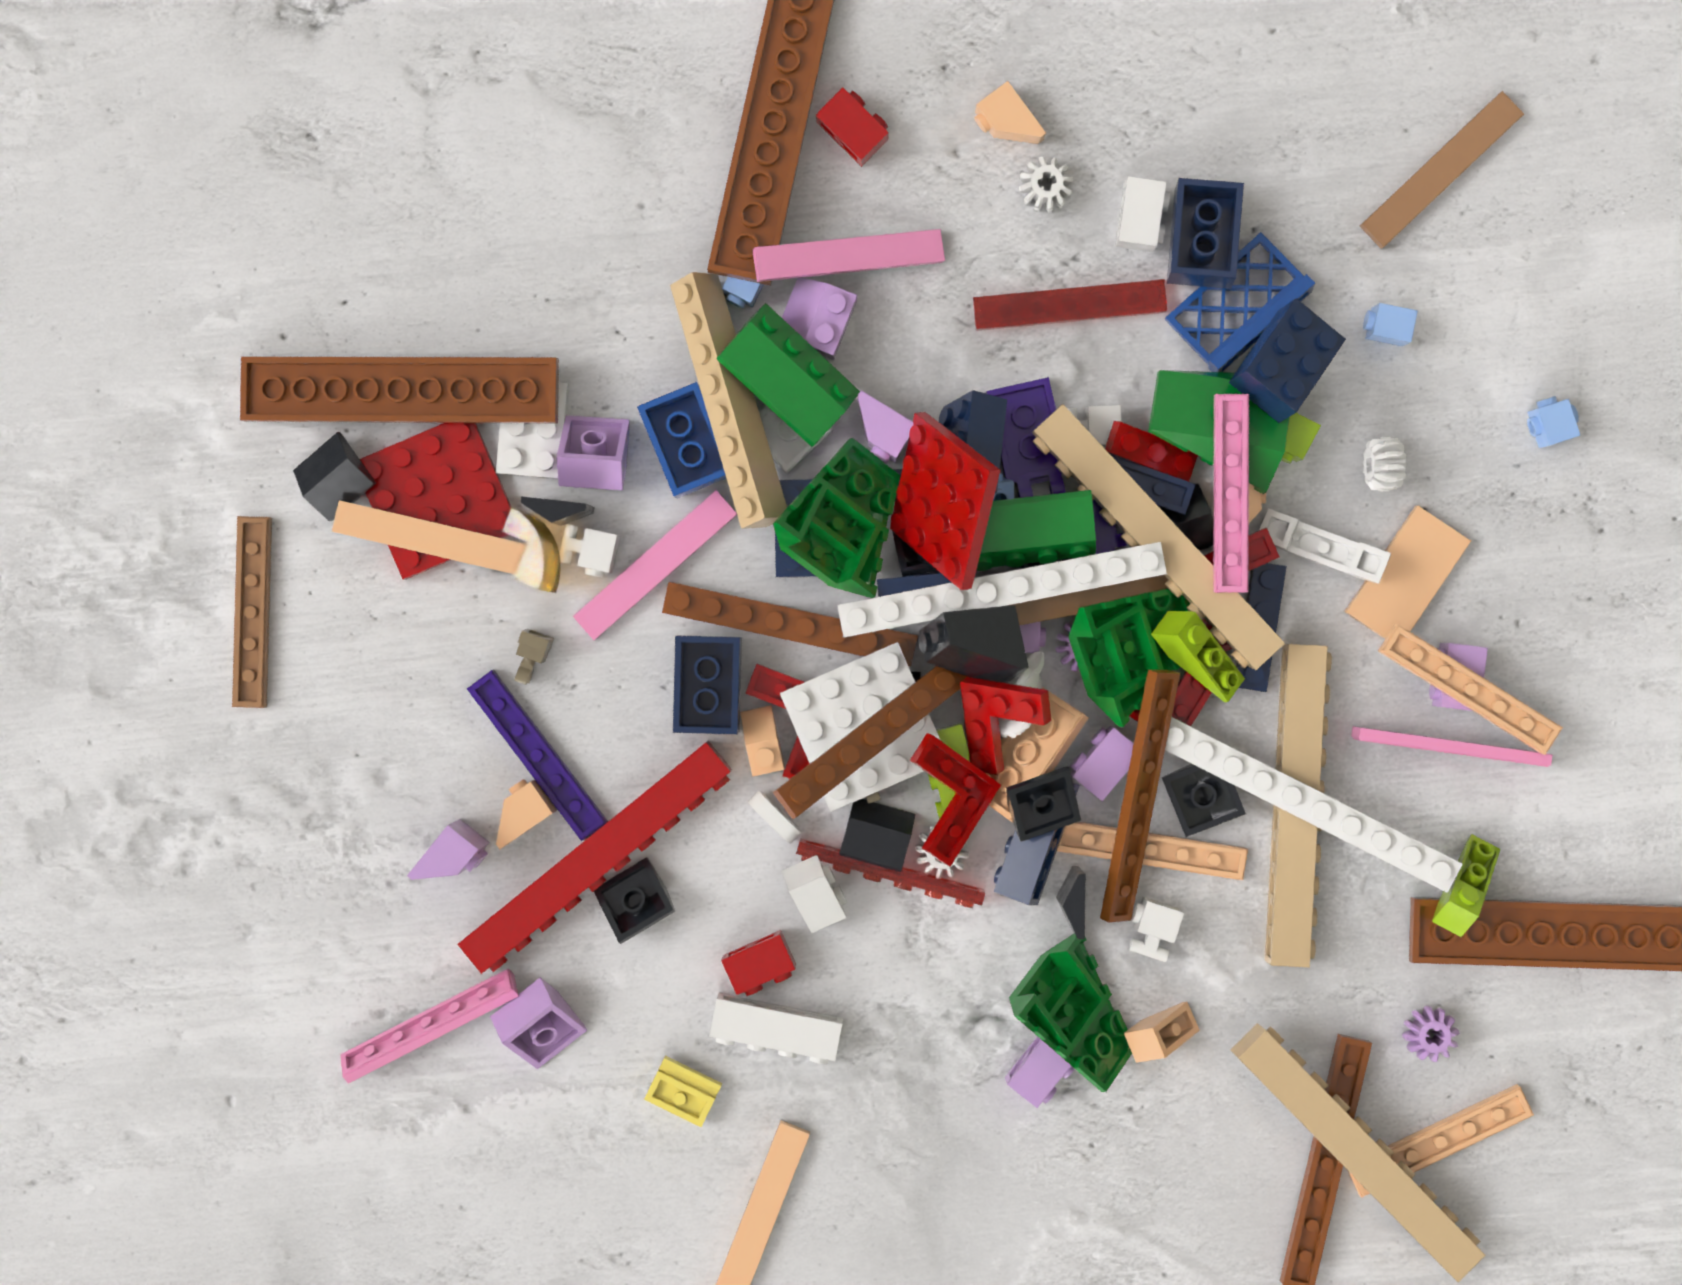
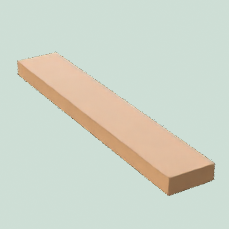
(428, 537)
(1470, 689)
(1160, 850)
(1458, 1131)
(764, 1205)

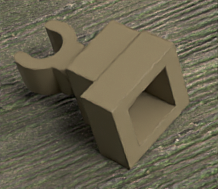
(534, 648)

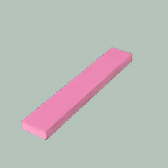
(848, 255)
(1231, 493)
(655, 565)
(1451, 746)
(428, 1025)

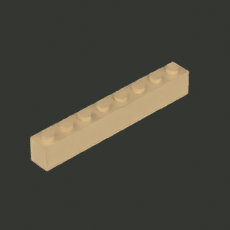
(728, 402)

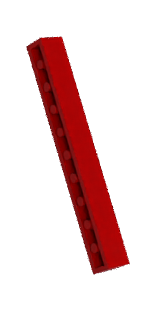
(595, 857)

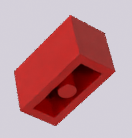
(853, 125)
(759, 963)

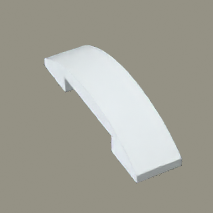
(1325, 547)

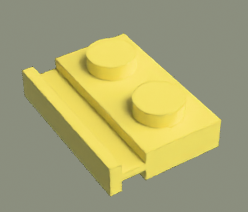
(683, 1091)

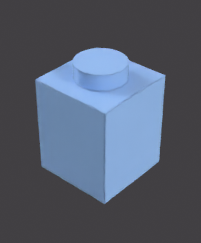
(741, 292)
(1390, 324)

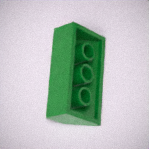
(788, 375)
(1039, 530)

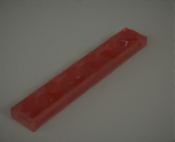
(1069, 305)
(906, 879)

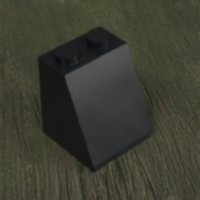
(976, 643)

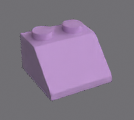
(820, 314)
(884, 428)
(593, 452)
(451, 853)
(537, 1023)

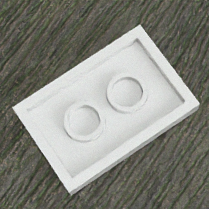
(531, 447)

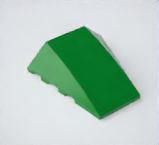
(1185, 418)
(842, 520)
(1117, 649)
(1072, 1012)

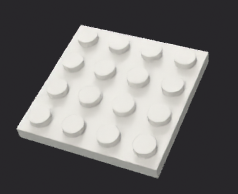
(841, 701)

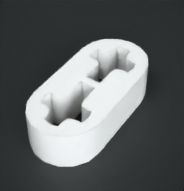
(774, 817)

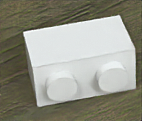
(1141, 214)
(814, 893)

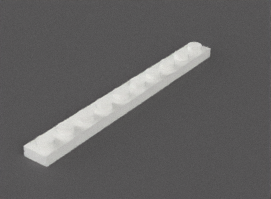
(1003, 589)
(1312, 805)

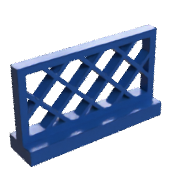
(1251, 330)

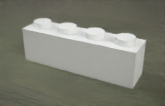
(776, 1027)

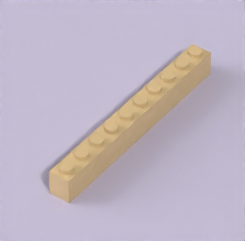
(1145, 523)
(1292, 838)
(1362, 1156)

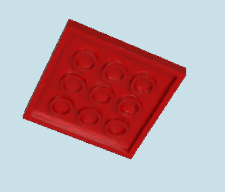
(442, 480)
(944, 500)

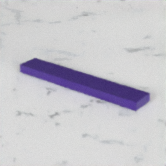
(537, 755)

